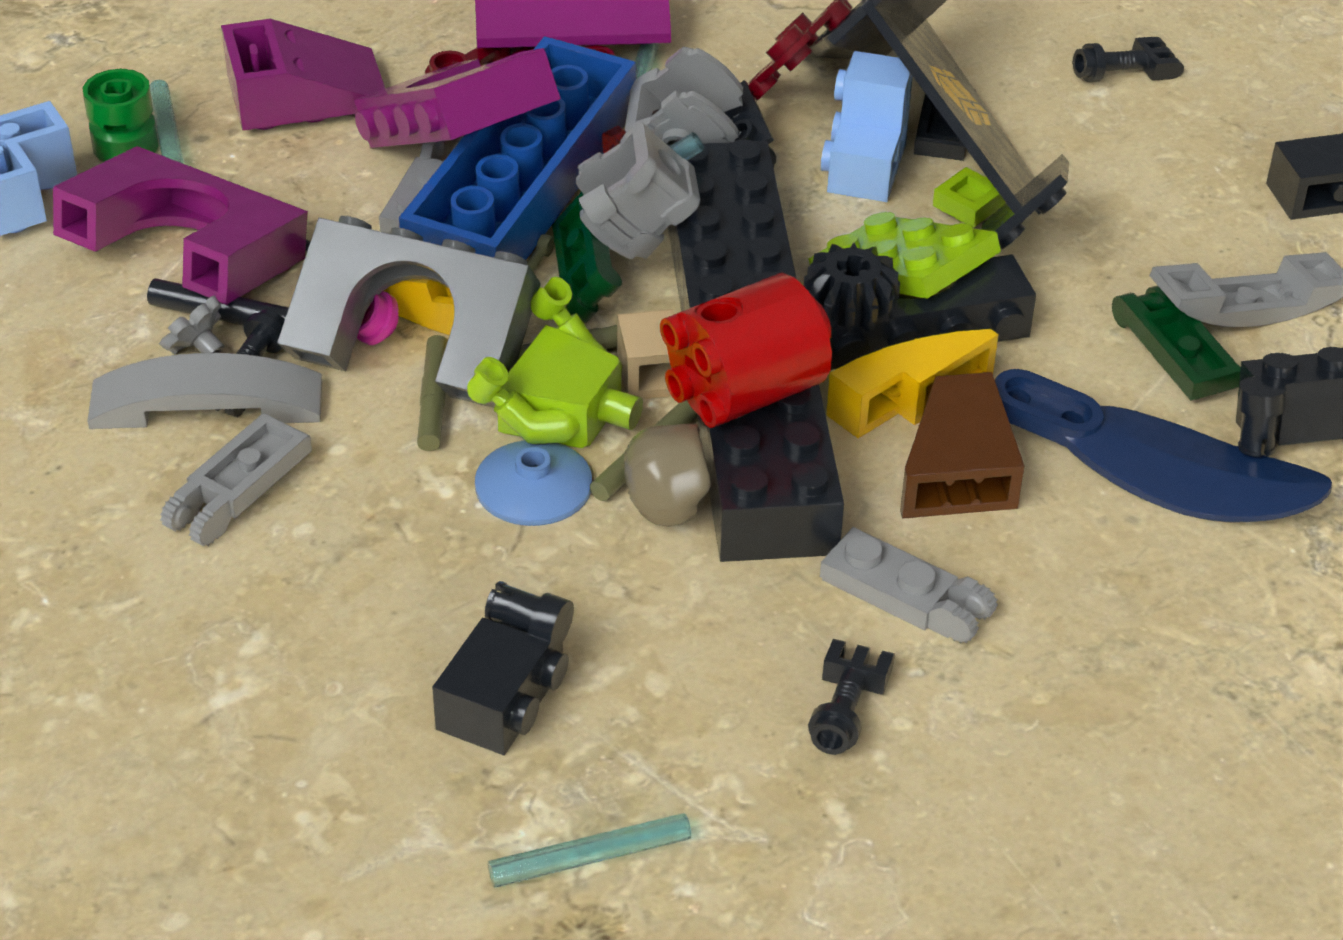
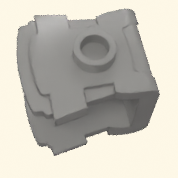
(686, 99)
(636, 192)

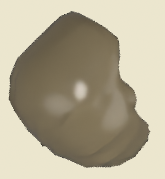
(667, 473)

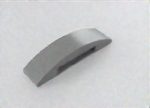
(1298, 288)
(205, 383)

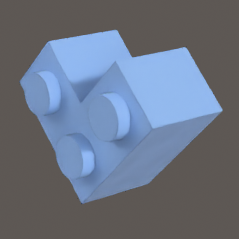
(870, 128)
(33, 158)

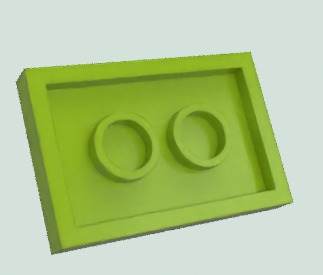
(922, 251)

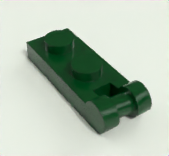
(583, 263)
(1177, 343)

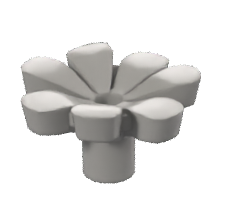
(195, 330)

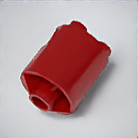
(747, 349)

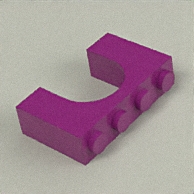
(456, 100)
(239, 235)

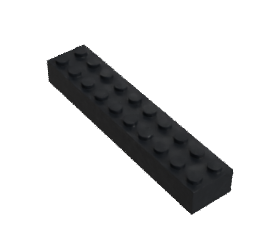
(774, 467)

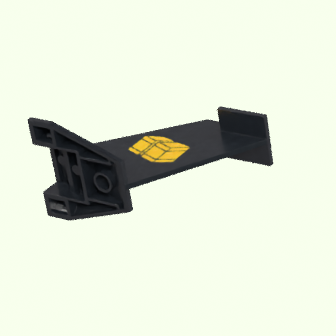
(904, 27)

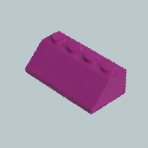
(572, 21)

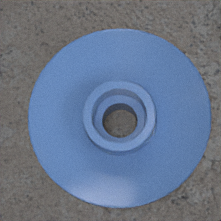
(533, 483)

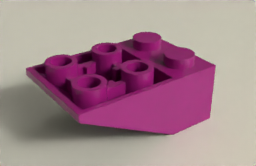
(294, 73)

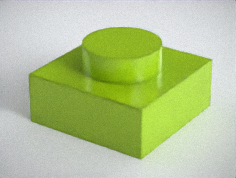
(968, 197)

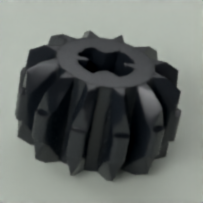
(853, 286)

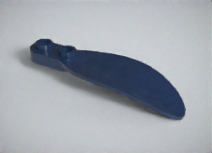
(1161, 458)

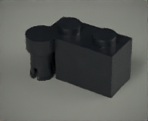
(1290, 400)
(504, 668)

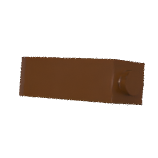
(962, 452)

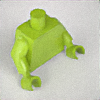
(561, 384)

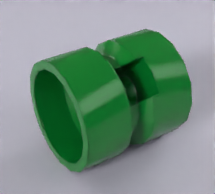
(119, 112)

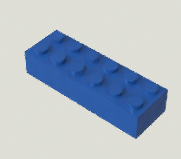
(519, 174)

